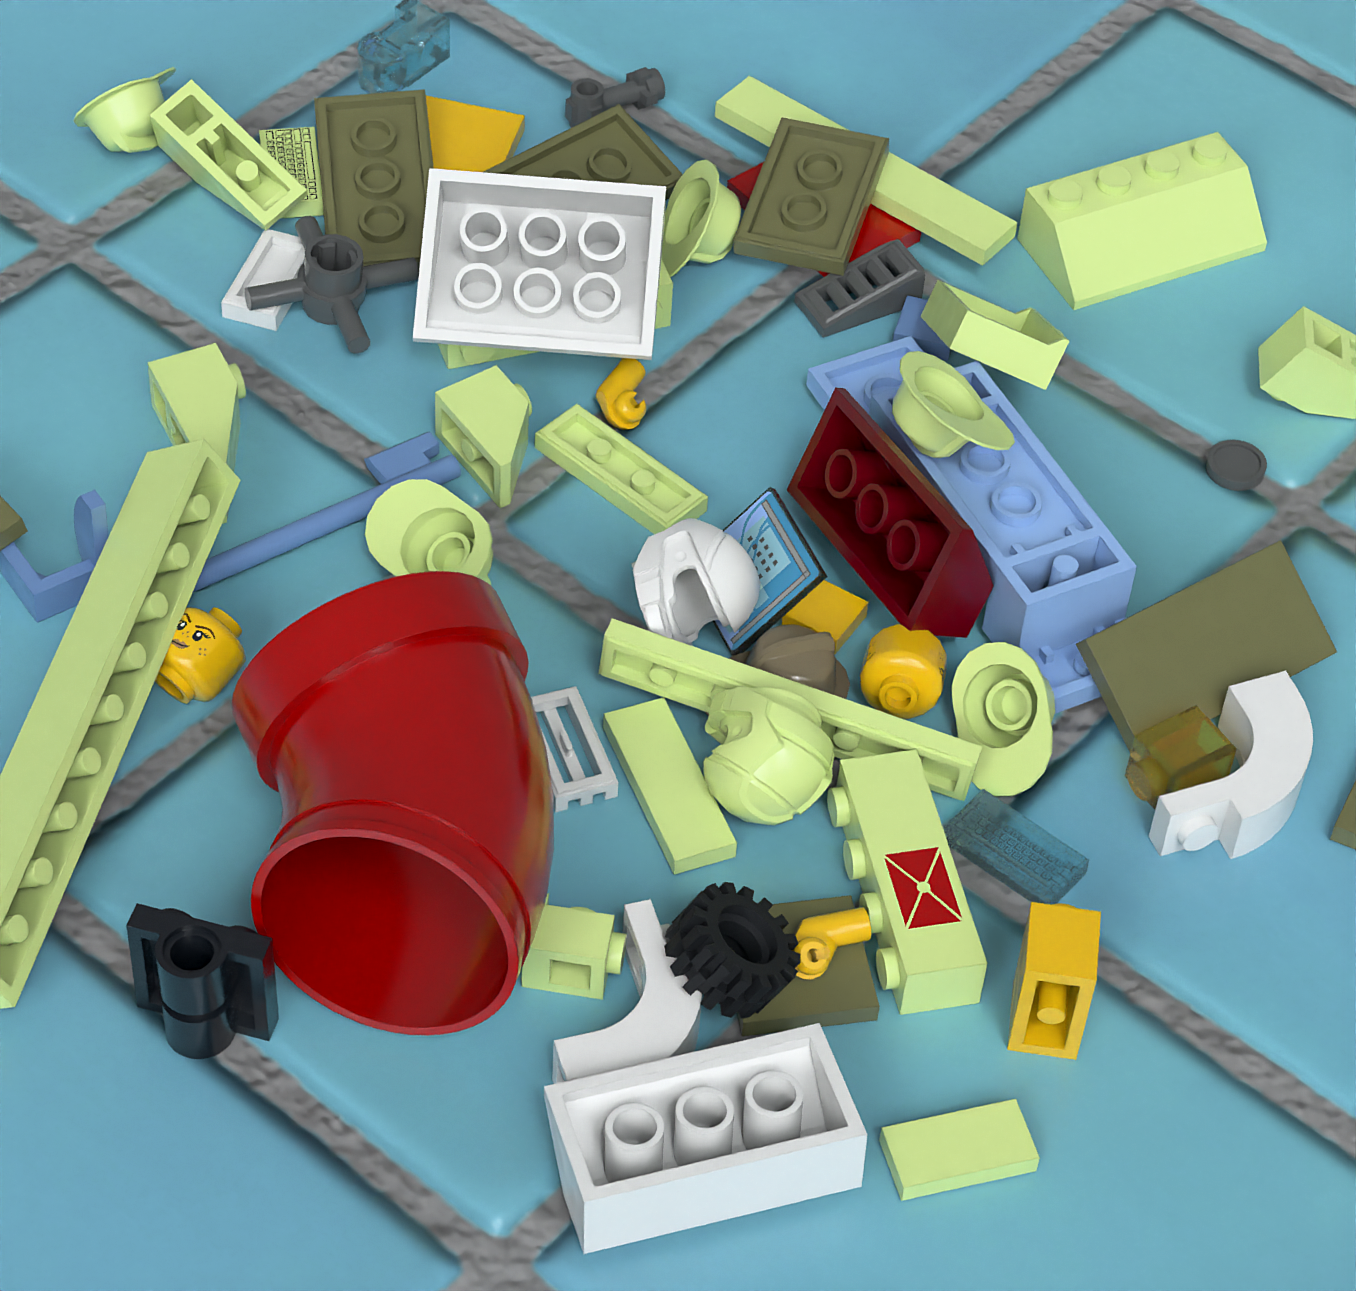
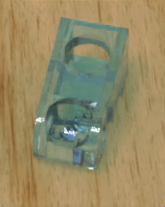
(403, 49)

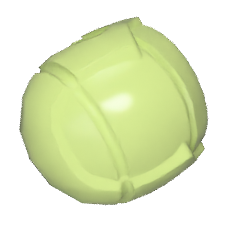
(770, 754)

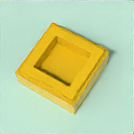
(829, 610)

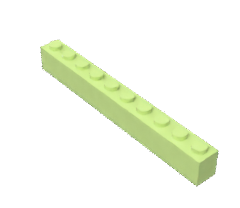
(100, 688)

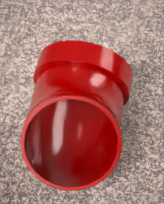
(406, 801)

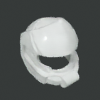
(693, 578)

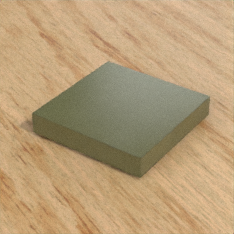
(836, 997)

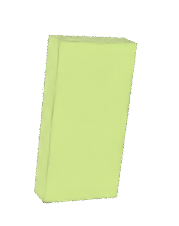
(958, 1149)

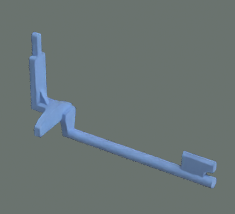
(60, 591)

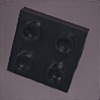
(202, 979)

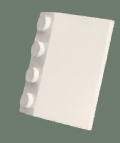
(540, 264)

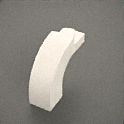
(1248, 807)
(660, 1024)

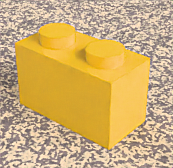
(1054, 980)

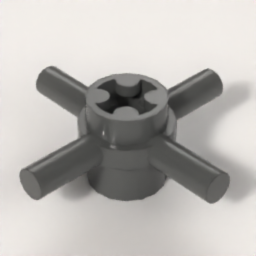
(332, 282)

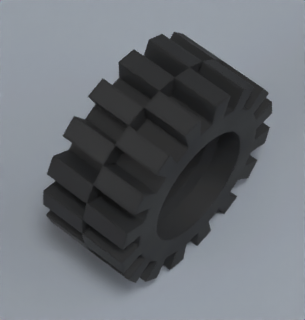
(732, 950)

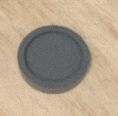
(1236, 465)

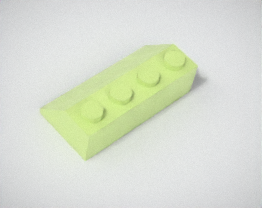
(1142, 220)

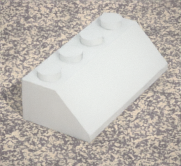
(704, 1137)

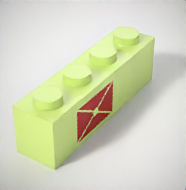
(907, 882)

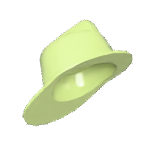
(122, 114)
(699, 218)
(943, 409)
(428, 529)
(1007, 710)

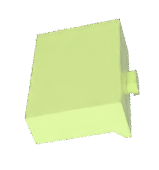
(1009, 341)

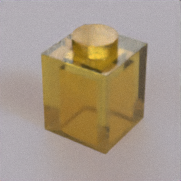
(1178, 756)

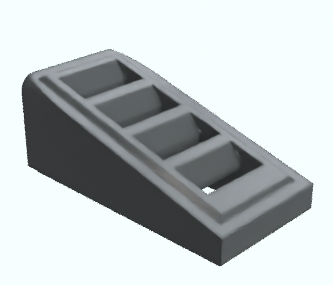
(886, 266)

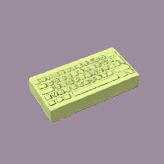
(298, 154)

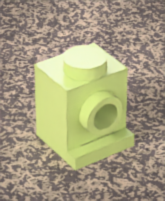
(574, 952)

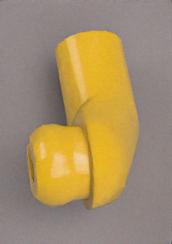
(618, 394)
(822, 935)

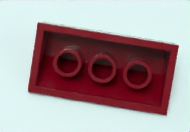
(890, 523)

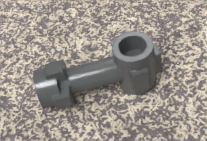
(589, 98)

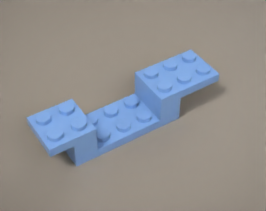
(1043, 544)

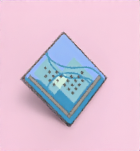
(783, 564)

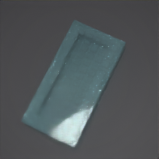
(1015, 850)

